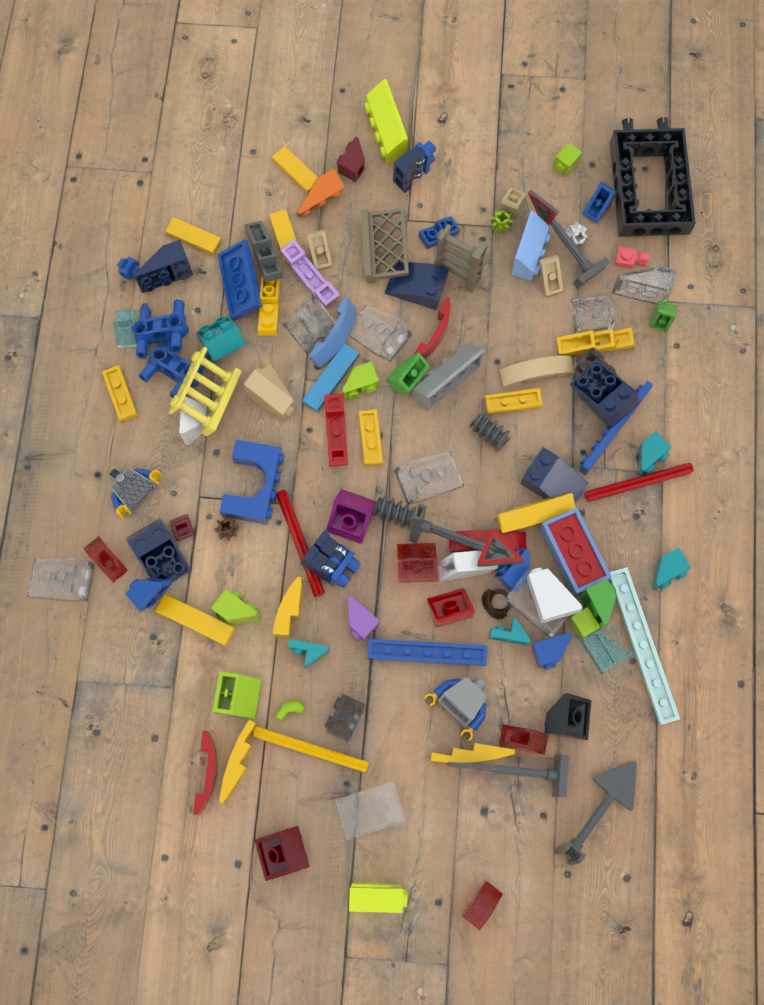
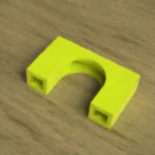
(377, 897)

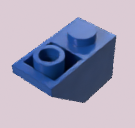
(512, 573)

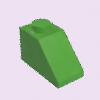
(663, 315)
(408, 374)

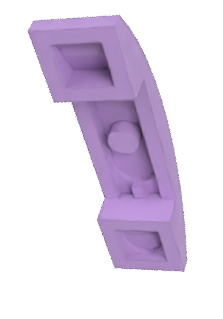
(308, 273)

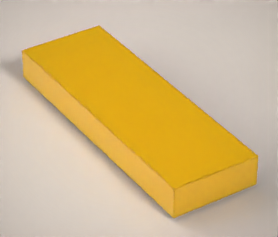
(294, 168)
(282, 228)
(193, 236)
(119, 393)
(513, 401)
(370, 437)

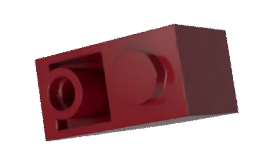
(352, 162)

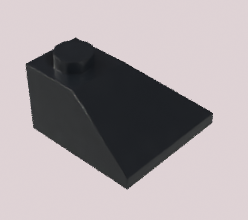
(569, 717)

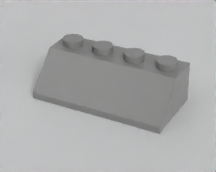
(448, 375)

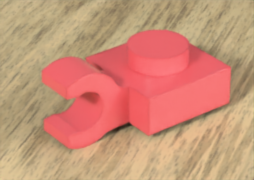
(627, 257)

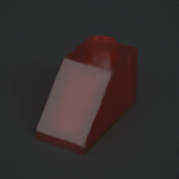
(105, 559)
(523, 739)
(482, 905)

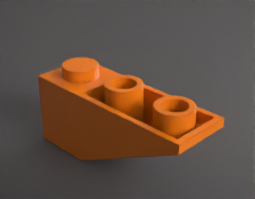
(324, 187)

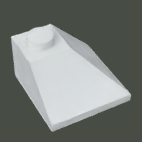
(189, 426)

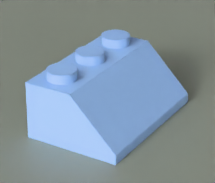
(531, 247)

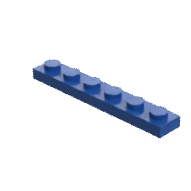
(609, 433)
(427, 652)

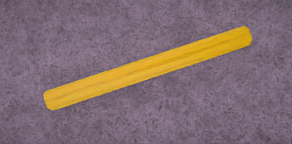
(310, 749)

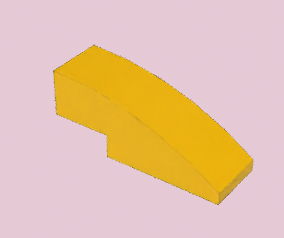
(288, 609)

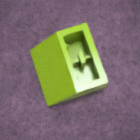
(234, 611)
(237, 695)

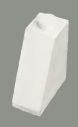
(461, 565)
(551, 596)

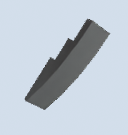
(263, 251)

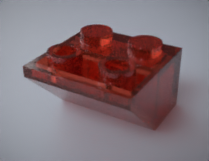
(417, 562)

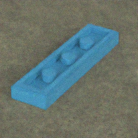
(330, 377)

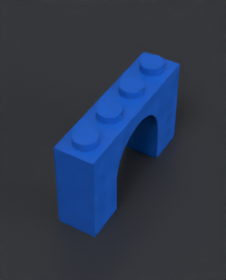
(257, 507)

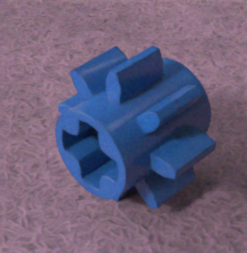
(128, 267)

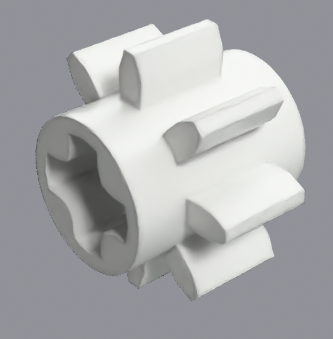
(576, 233)

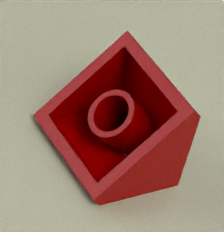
(450, 607)

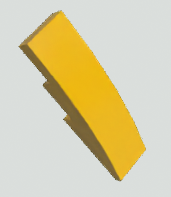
(601, 341)
(535, 512)
(195, 620)
(479, 753)
(235, 769)

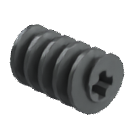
(490, 431)
(394, 511)

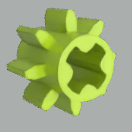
(504, 225)

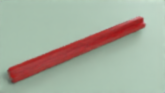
(638, 482)
(299, 540)

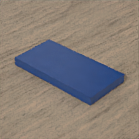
(239, 280)

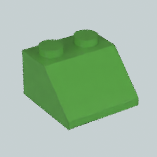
(600, 601)

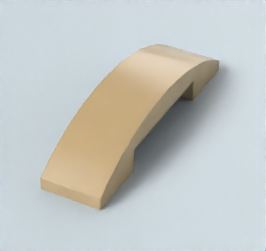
(535, 369)

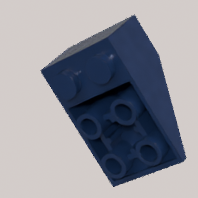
(164, 267)
(605, 393)
(158, 552)

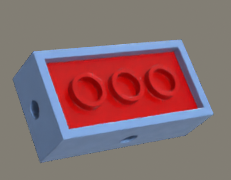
(574, 551)

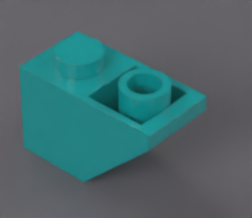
(651, 451)
(669, 567)

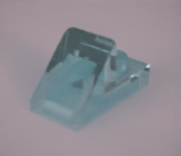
(123, 328)

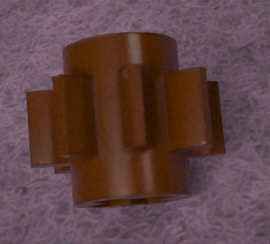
(226, 523)

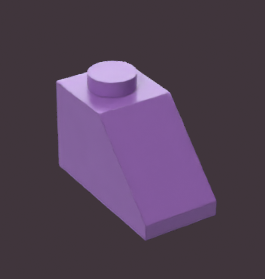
(361, 620)

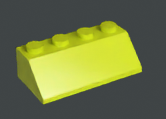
(387, 122)

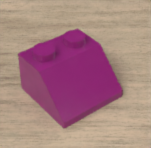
(351, 516)

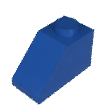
(147, 591)
(550, 650)

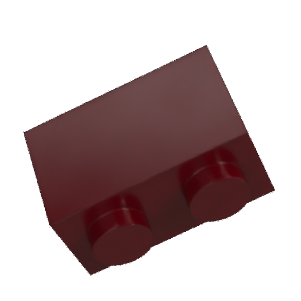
(282, 853)

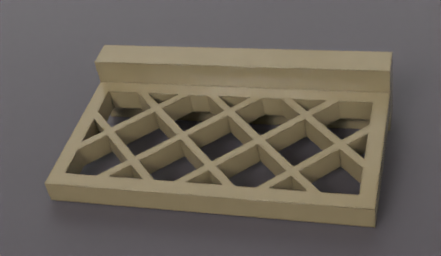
(369, 242)

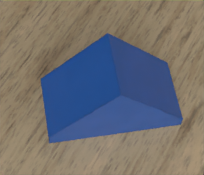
(600, 202)

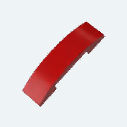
(443, 315)
(336, 430)
(515, 539)
(202, 800)

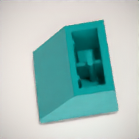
(220, 338)

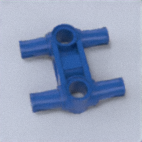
(160, 329)
(170, 365)

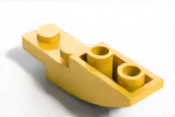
(270, 308)

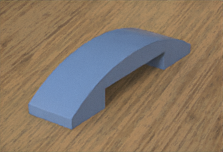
(336, 338)

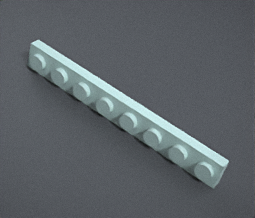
(644, 647)

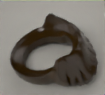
(486, 602)

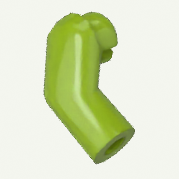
(289, 706)

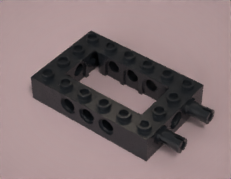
(666, 142)

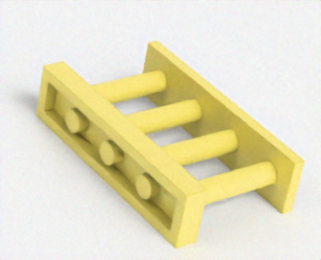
(222, 392)

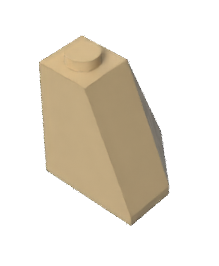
(269, 392)

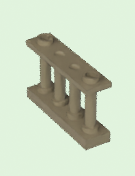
(474, 261)

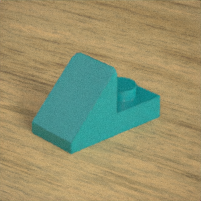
(515, 635)
(313, 651)

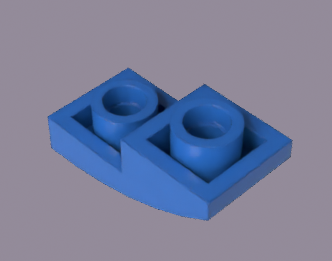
(429, 235)

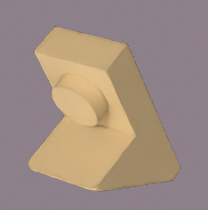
(512, 201)
(319, 249)
(550, 275)

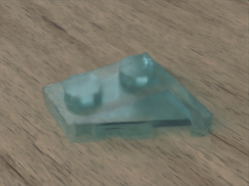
(604, 651)

